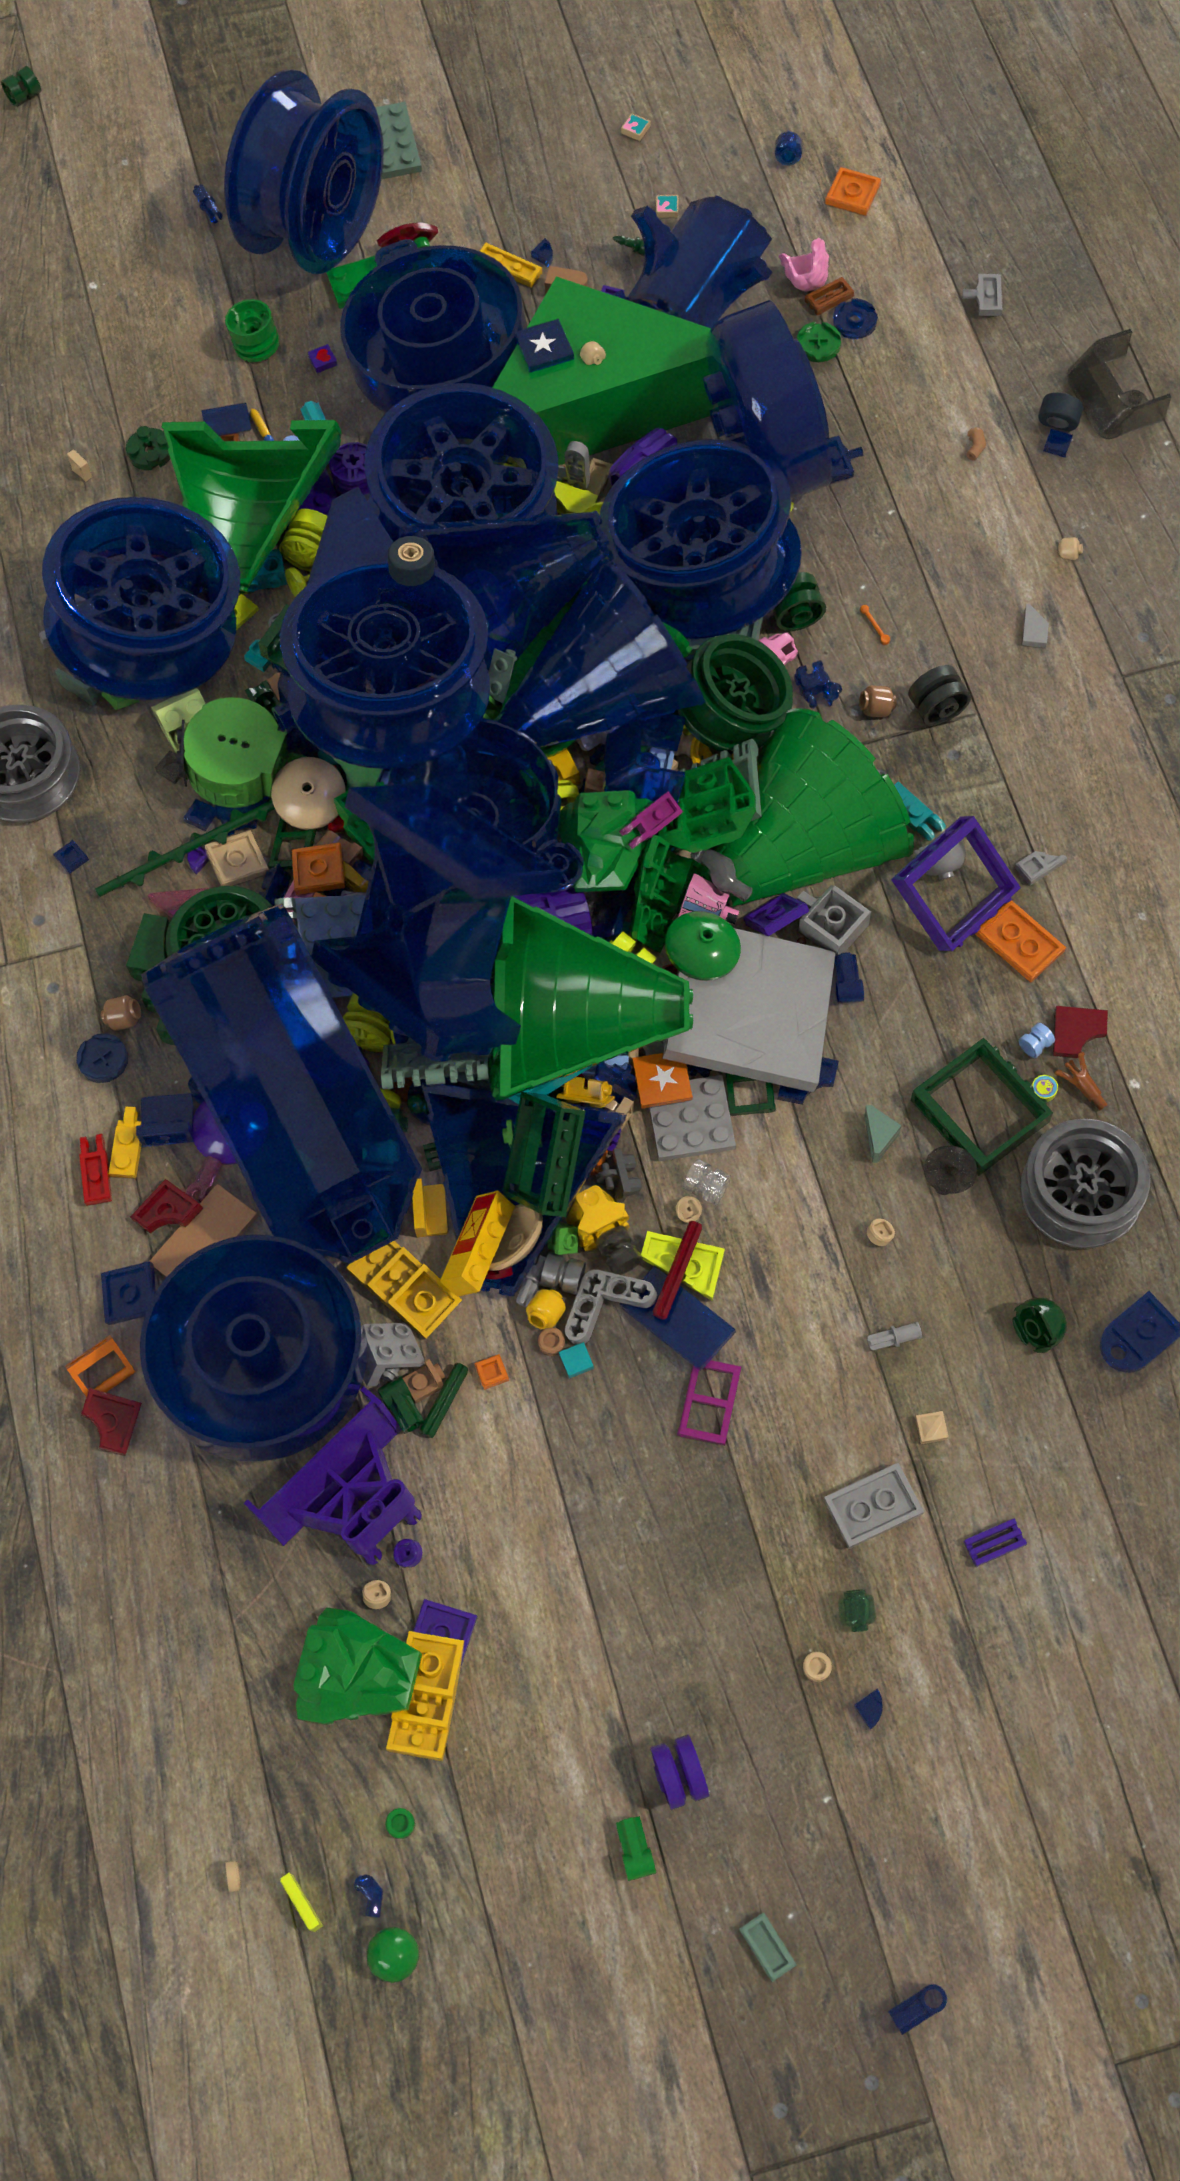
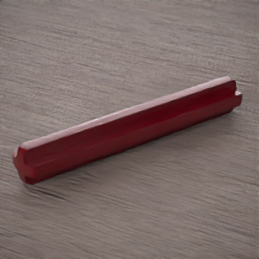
(677, 1270)

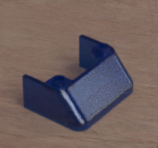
(641, 772)

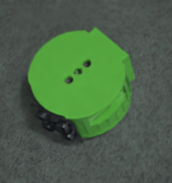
(231, 752)

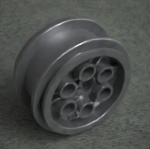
(50, 782)
(1085, 1142)

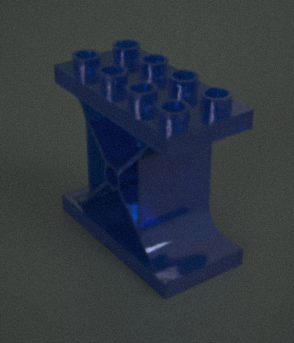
(433, 919)

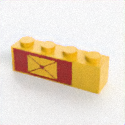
(477, 1243)

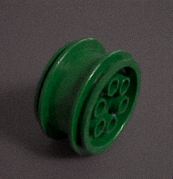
(743, 699)
(209, 912)

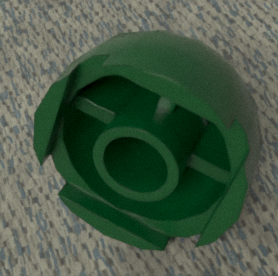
(1040, 1323)

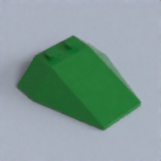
(714, 807)

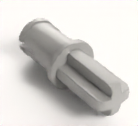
(531, 1282)
(894, 1336)

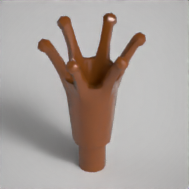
(1083, 1081)

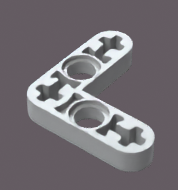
(570, 474)
(604, 1291)

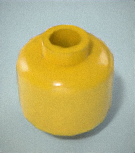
(545, 1308)

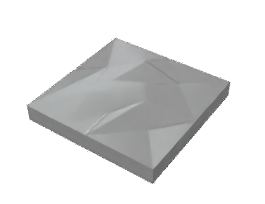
(763, 1015)

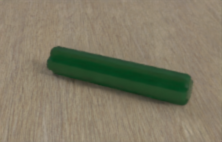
(444, 1400)

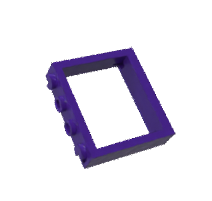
(1007, 885)

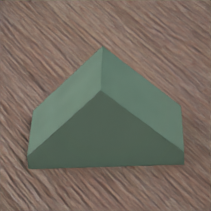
(881, 1132)

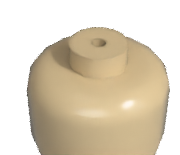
(592, 353)
(1070, 548)

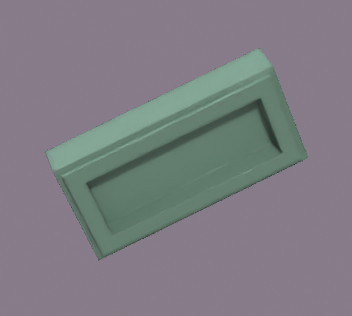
(767, 1947)

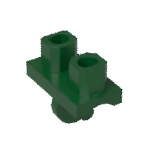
(263, 696)

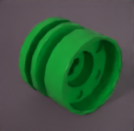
(252, 330)

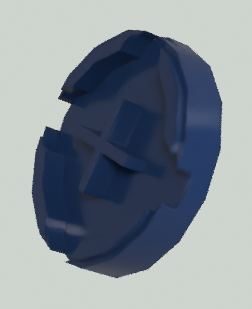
(102, 1058)

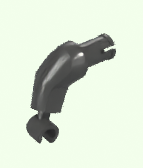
(723, 873)

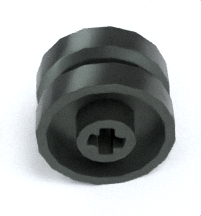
(939, 695)

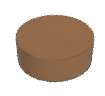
(551, 1341)

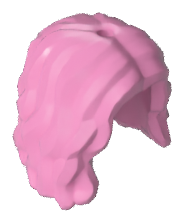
(809, 270)

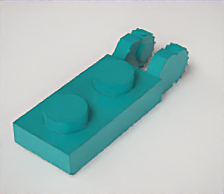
(919, 814)

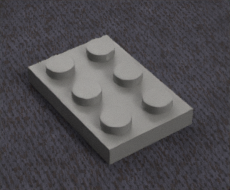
(873, 1505)

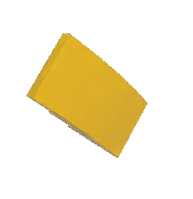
(405, 1287)
(426, 1724)

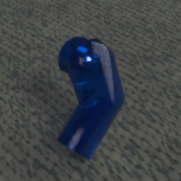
(372, 1891)

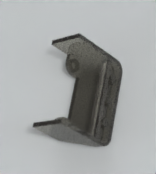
(1102, 398)

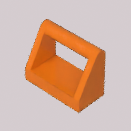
(92, 1356)

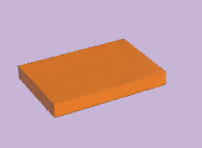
(1020, 941)

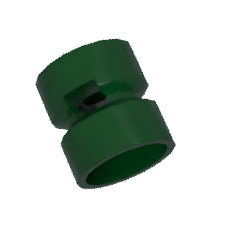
(27, 86)

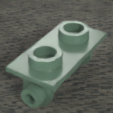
(500, 673)

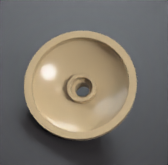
(310, 808)
(518, 1237)

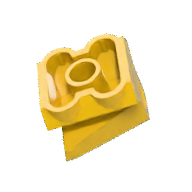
(595, 1214)

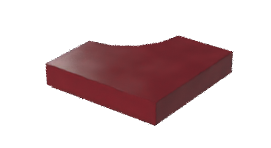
(1075, 1028)
(166, 1206)
(113, 1418)

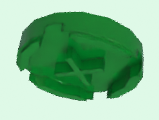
(819, 341)

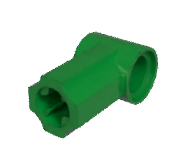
(637, 1855)

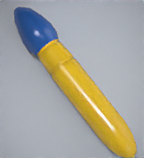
(263, 430)

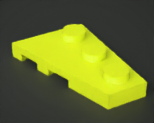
(702, 1268)

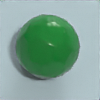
(392, 1954)

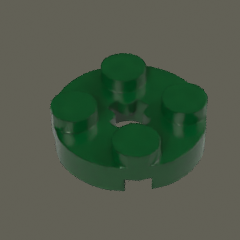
(144, 438)

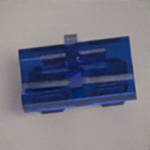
(620, 1079)

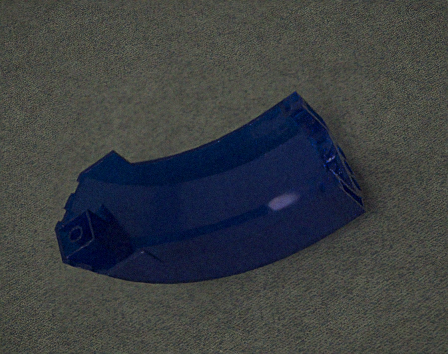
(287, 1085)

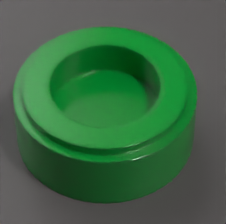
(400, 1823)

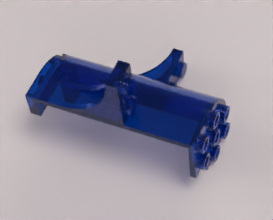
(702, 261)

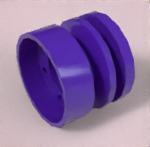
(348, 468)

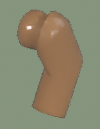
(979, 443)

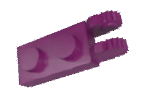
(653, 819)

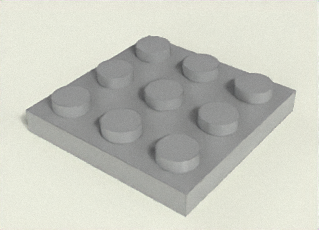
(694, 1125)

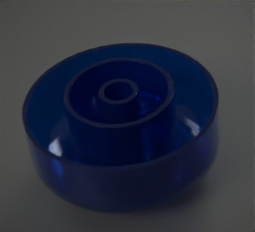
(430, 323)
(768, 395)
(254, 1348)

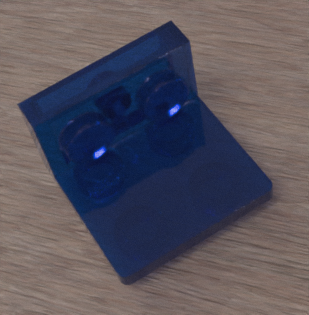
(166, 1120)

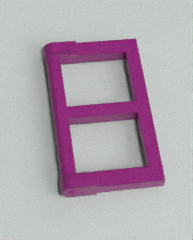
(728, 1404)

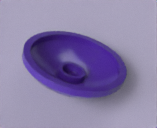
(209, 1137)

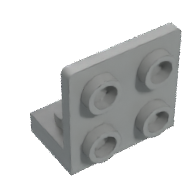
(390, 1347)

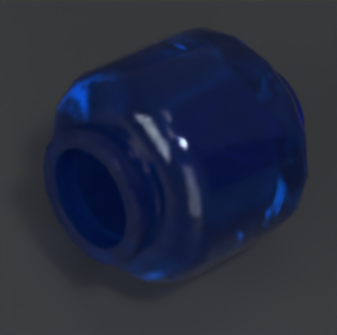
(788, 148)

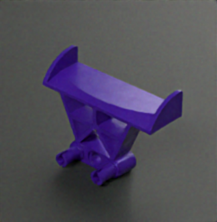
(328, 1499)

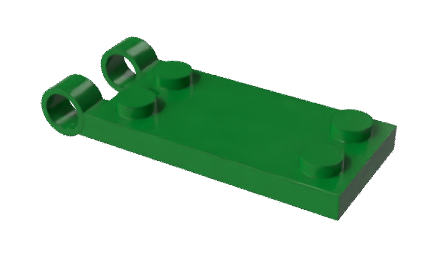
(346, 277)

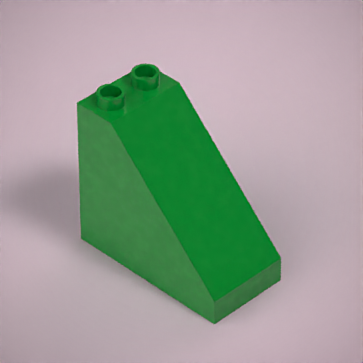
(642, 384)

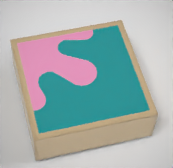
(635, 127)
(667, 206)

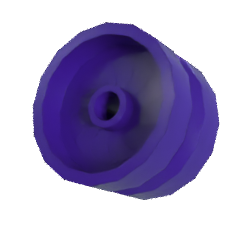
(678, 1772)

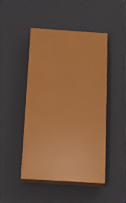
(220, 1219)

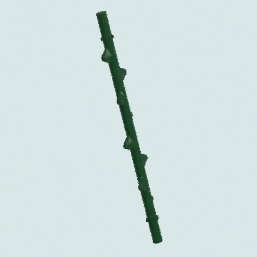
(218, 834)

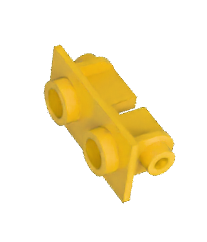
(596, 1094)

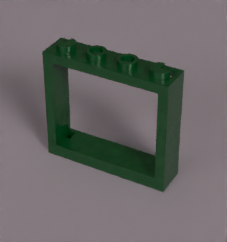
(1007, 1073)
(560, 1158)

